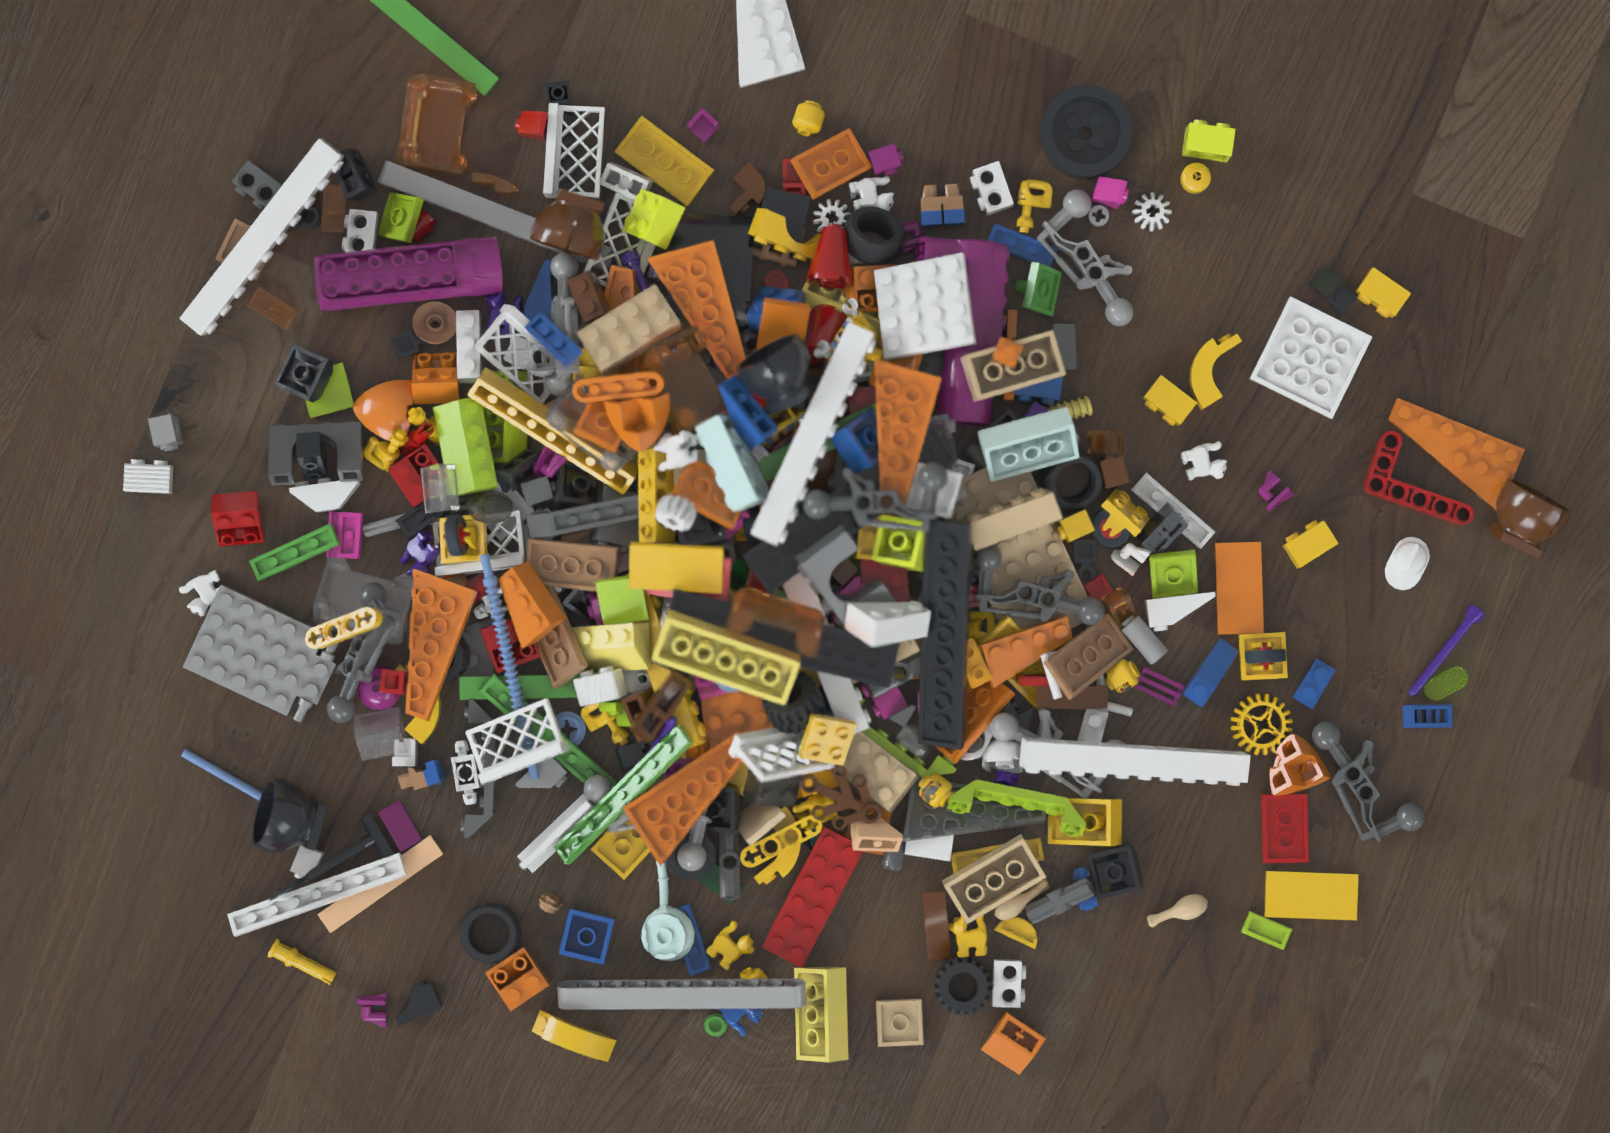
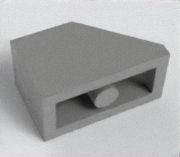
(550, 774)

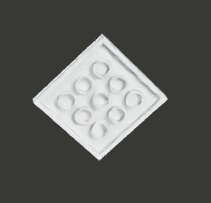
(924, 306)
(1310, 357)

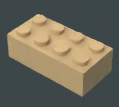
(628, 330)
(1036, 363)
(1013, 518)
(885, 775)
(994, 879)

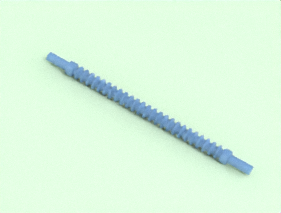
(490, 582)

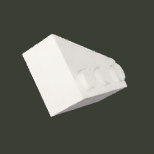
(887, 621)

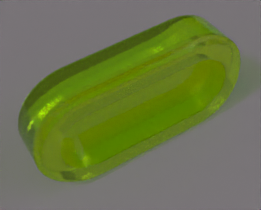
(1446, 683)

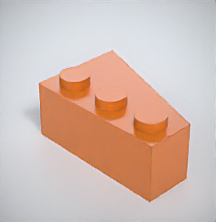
(529, 604)

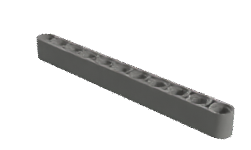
(468, 205)
(681, 994)

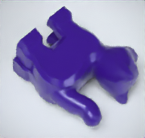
(495, 303)
(422, 551)

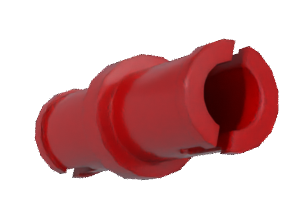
(417, 438)

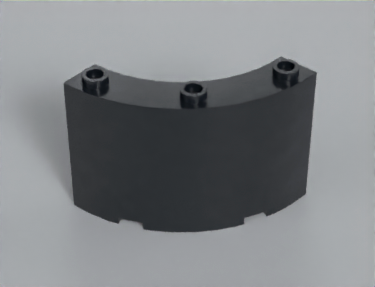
(734, 252)

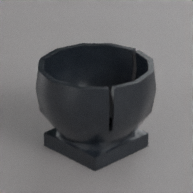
(779, 373)
(286, 818)

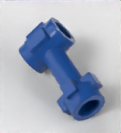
(1078, 874)

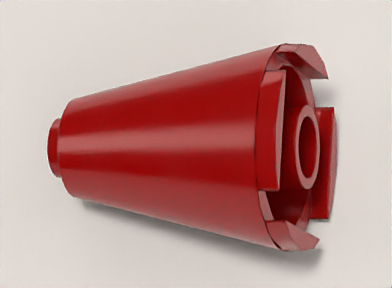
(831, 259)
(822, 326)

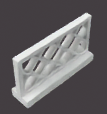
(554, 145)
(644, 248)
(516, 321)
(498, 560)
(768, 740)
(517, 761)
(543, 846)

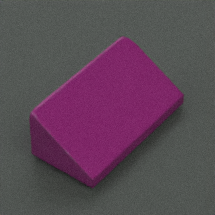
(400, 825)

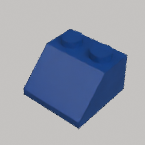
(858, 441)

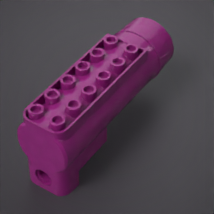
(408, 273)
(986, 284)

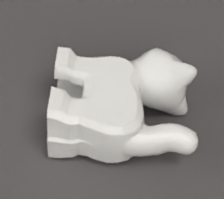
(868, 193)
(677, 450)
(1201, 464)
(205, 587)

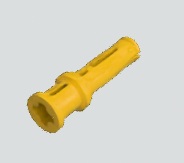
(291, 957)

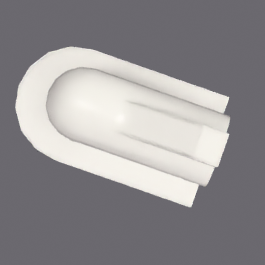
(1123, 559)

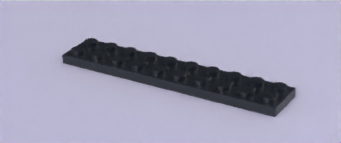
(778, 564)
(946, 645)
(838, 652)

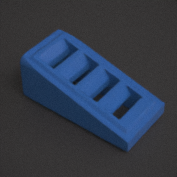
(1414, 720)

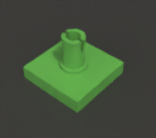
(1040, 289)

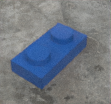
(1313, 683)

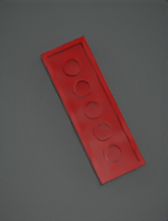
(812, 897)

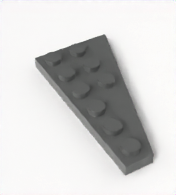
(930, 822)

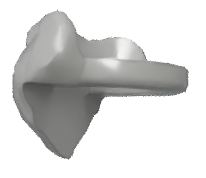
(531, 367)

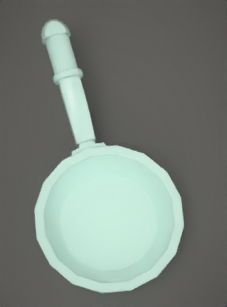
(667, 931)

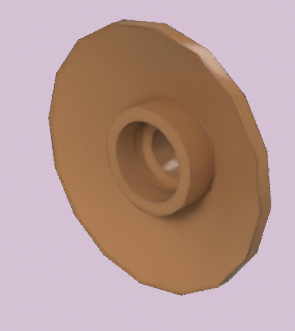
(434, 313)

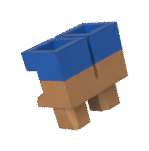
(952, 207)
(421, 779)

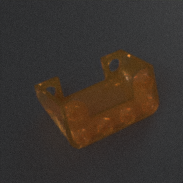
(687, 380)

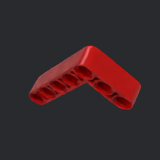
(1408, 491)

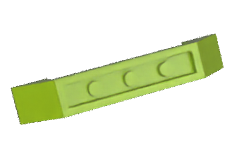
(939, 765)
(1030, 800)

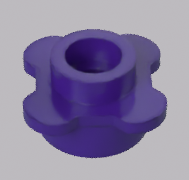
(1006, 778)

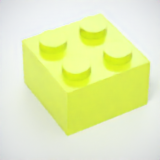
(1208, 141)
(653, 218)
(900, 546)

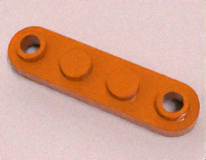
(618, 386)

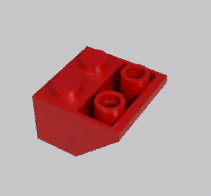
(408, 473)
(237, 518)
(520, 654)

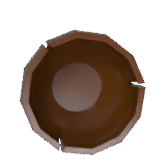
(571, 225)
(1526, 518)

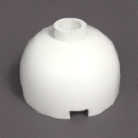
(1002, 756)

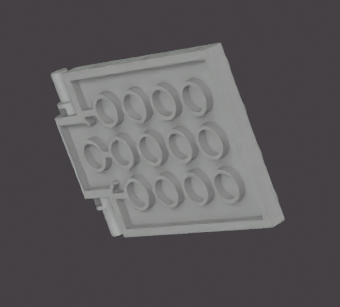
(260, 654)

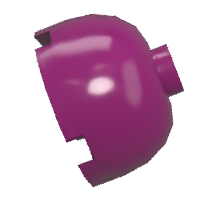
(370, 694)

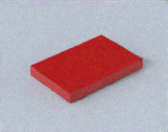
(1285, 828)

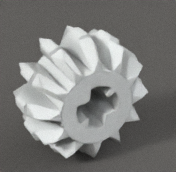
(1145, 206)
(827, 211)
(676, 512)

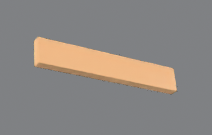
(347, 908)

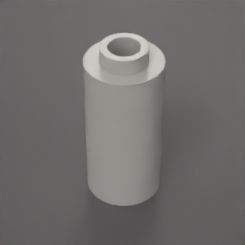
(1143, 639)

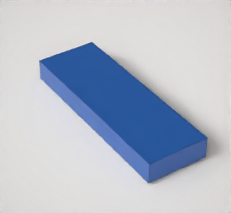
(1022, 245)
(553, 339)
(697, 958)

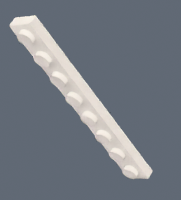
(317, 894)

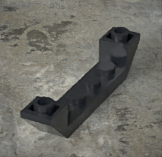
(560, 93)

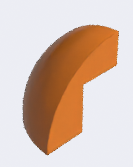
(385, 407)
(639, 419)
(1296, 767)

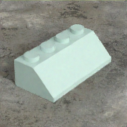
(1028, 444)
(733, 464)

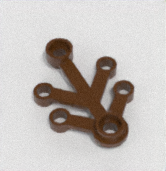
(844, 799)

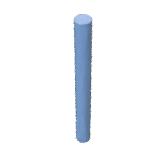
(220, 773)

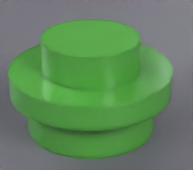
(715, 1024)

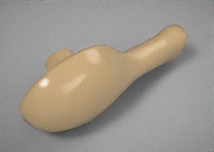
(1016, 904)
(1186, 909)

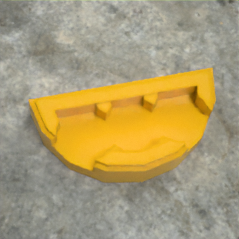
(1019, 930)

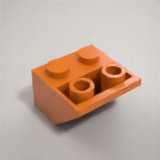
(864, 287)
(435, 378)
(518, 978)
(1013, 1043)

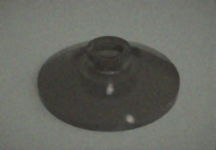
(490, 506)

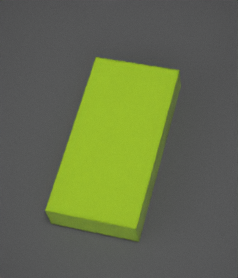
(1266, 930)

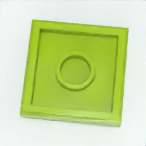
(400, 217)
(336, 395)
(1173, 574)
(620, 602)

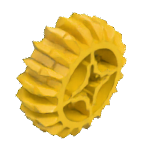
(1267, 715)

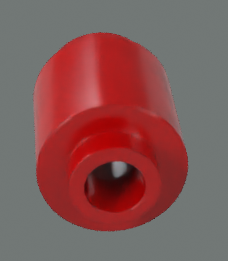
(424, 226)

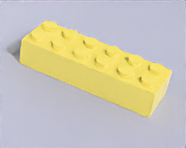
(726, 657)

